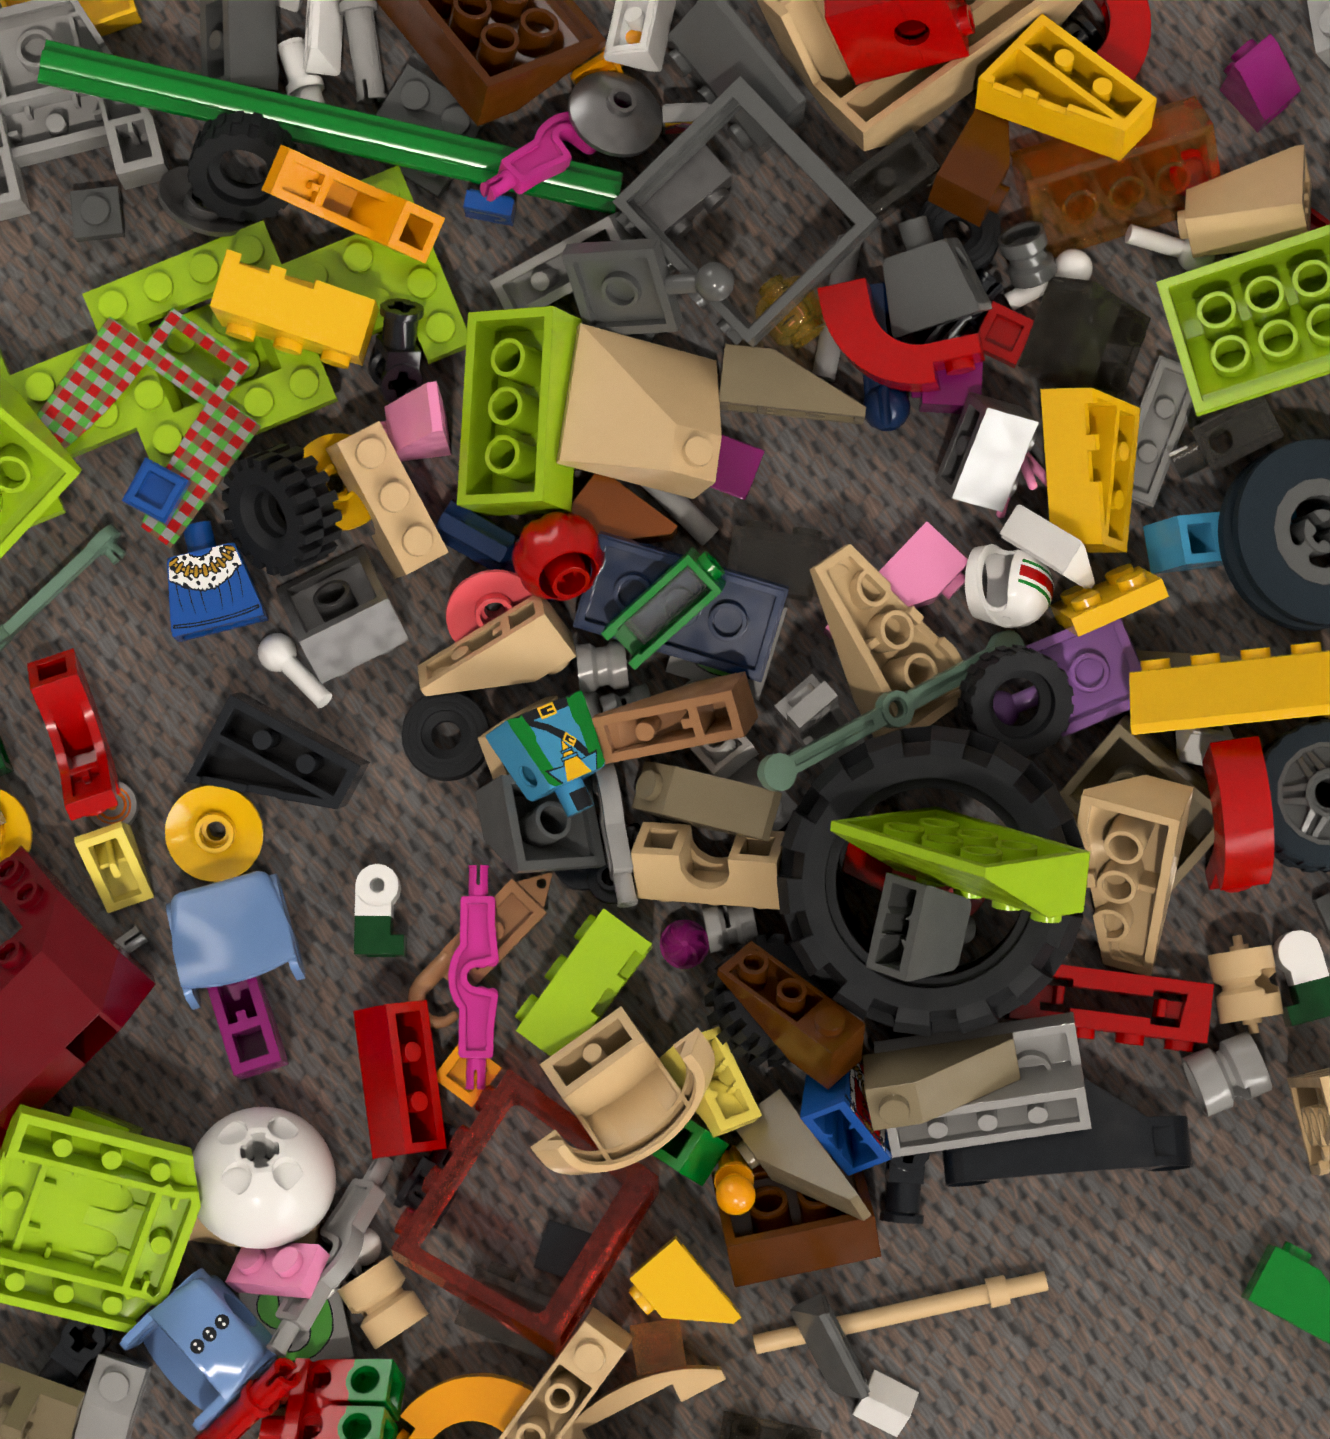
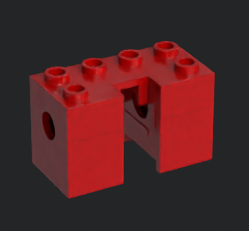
(898, 35)

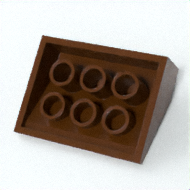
(496, 51)

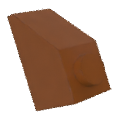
(621, 512)

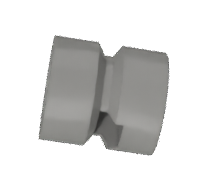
(1227, 1073)

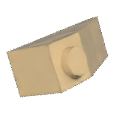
(504, 652)

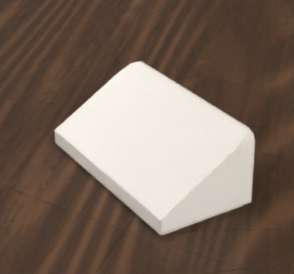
(650, 18)
(323, 37)
(1049, 545)

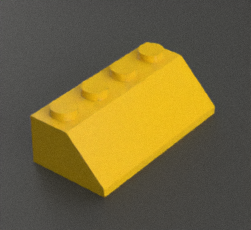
(1230, 691)

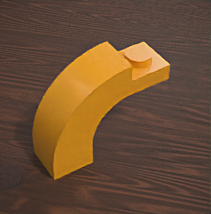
(353, 204)
(464, 1398)

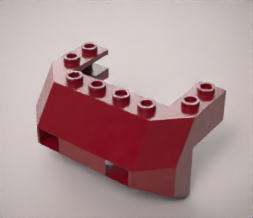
(60, 987)

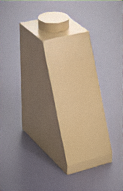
(1249, 206)

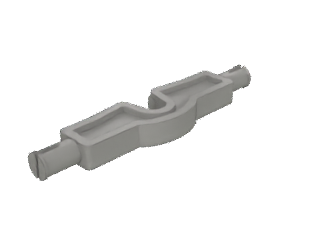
(613, 824)
(346, 1234)

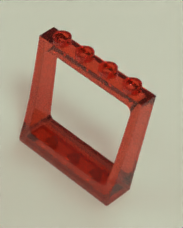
(558, 1320)

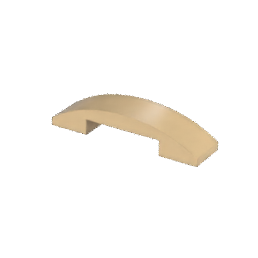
(685, 1381)

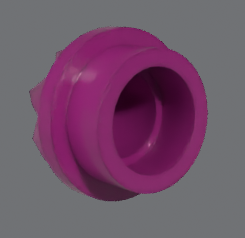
(684, 944)

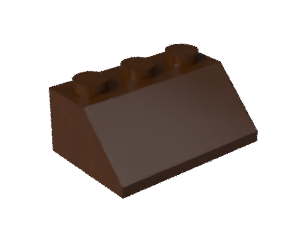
(795, 1233)

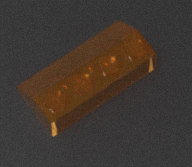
(1095, 198)

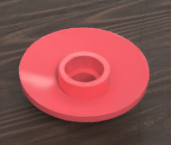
(467, 602)

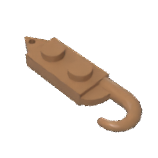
(518, 911)

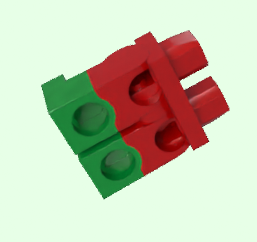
(340, 1401)

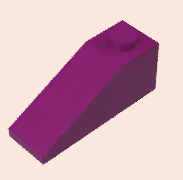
(248, 1027)

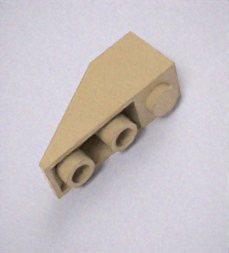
(570, 1380)

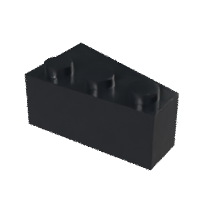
(275, 757)

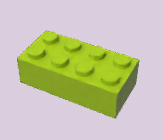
(515, 411)

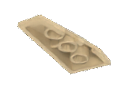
(880, 637)
(1134, 853)
(1312, 1107)

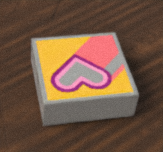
(680, 116)

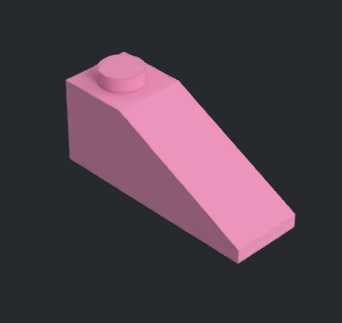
(418, 424)
(924, 569)

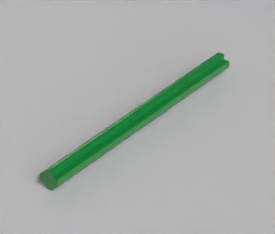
(313, 122)

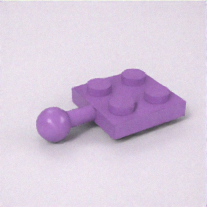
(1096, 670)

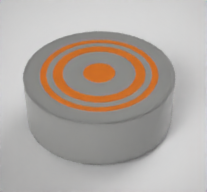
(125, 810)

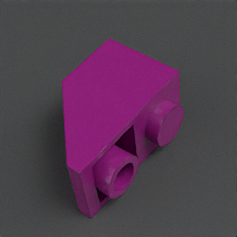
(1260, 82)

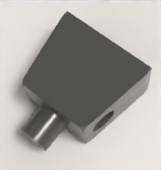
(930, 282)
(918, 930)

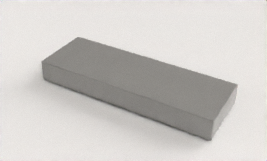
(1161, 423)

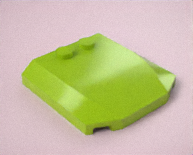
(91, 1218)

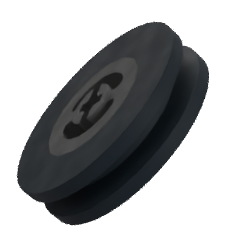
(1268, 555)

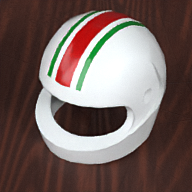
(1016, 586)

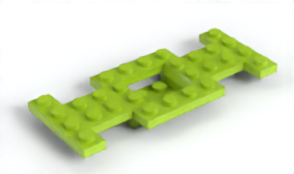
(277, 383)

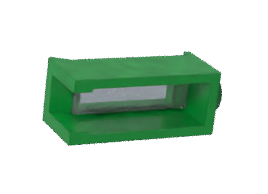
(667, 605)

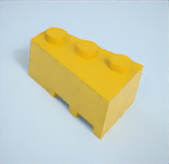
(1066, 92)
(293, 312)
(1090, 465)

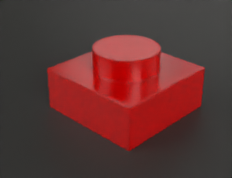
(1004, 334)

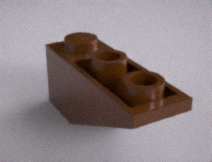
(795, 1014)

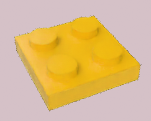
(1121, 594)

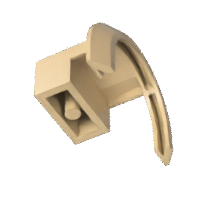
(622, 1095)

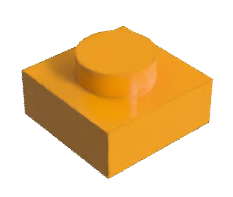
(453, 1077)

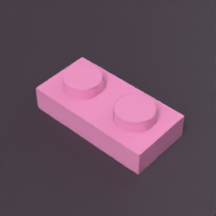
(278, 1271)

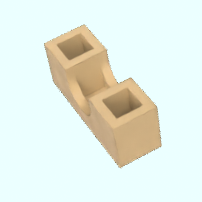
(398, 514)
(675, 869)

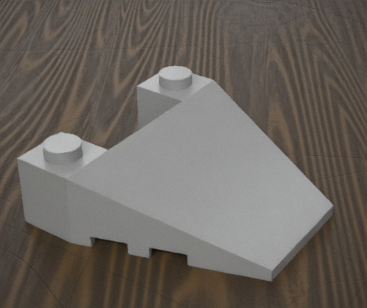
(53, 122)

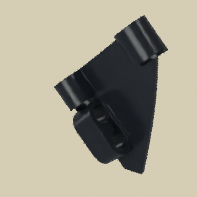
(1117, 1141)

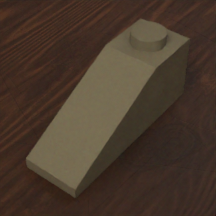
(772, 384)
(706, 801)
(934, 1079)
(796, 1157)

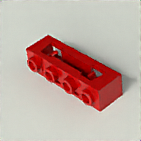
(1190, 1014)

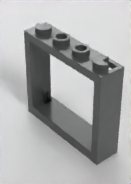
(685, 146)

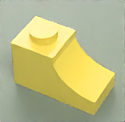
(728, 1099)

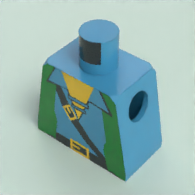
(551, 751)

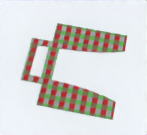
(110, 367)

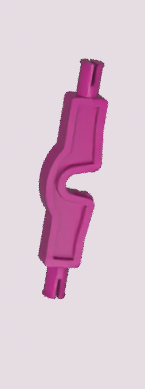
(536, 160)
(476, 950)

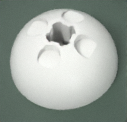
(263, 1199)

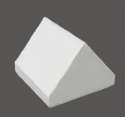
(887, 1404)

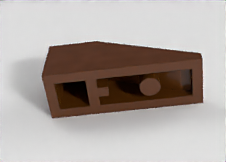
(975, 170)

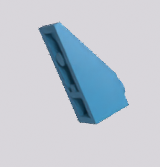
(1184, 543)

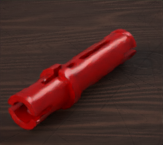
(256, 1401)

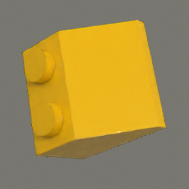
(680, 1287)

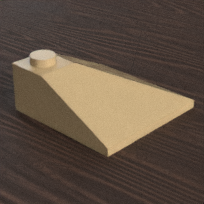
(641, 413)

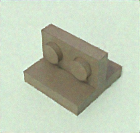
(36, 1406)

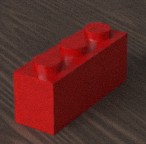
(399, 1079)

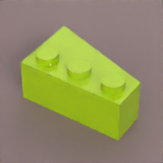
(582, 983)

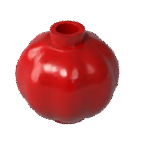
(563, 549)

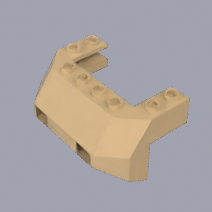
(888, 107)

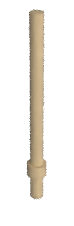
(996, 1292)

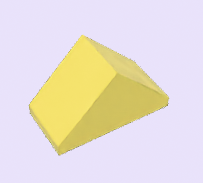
(115, 866)

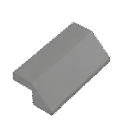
(1041, 1103)

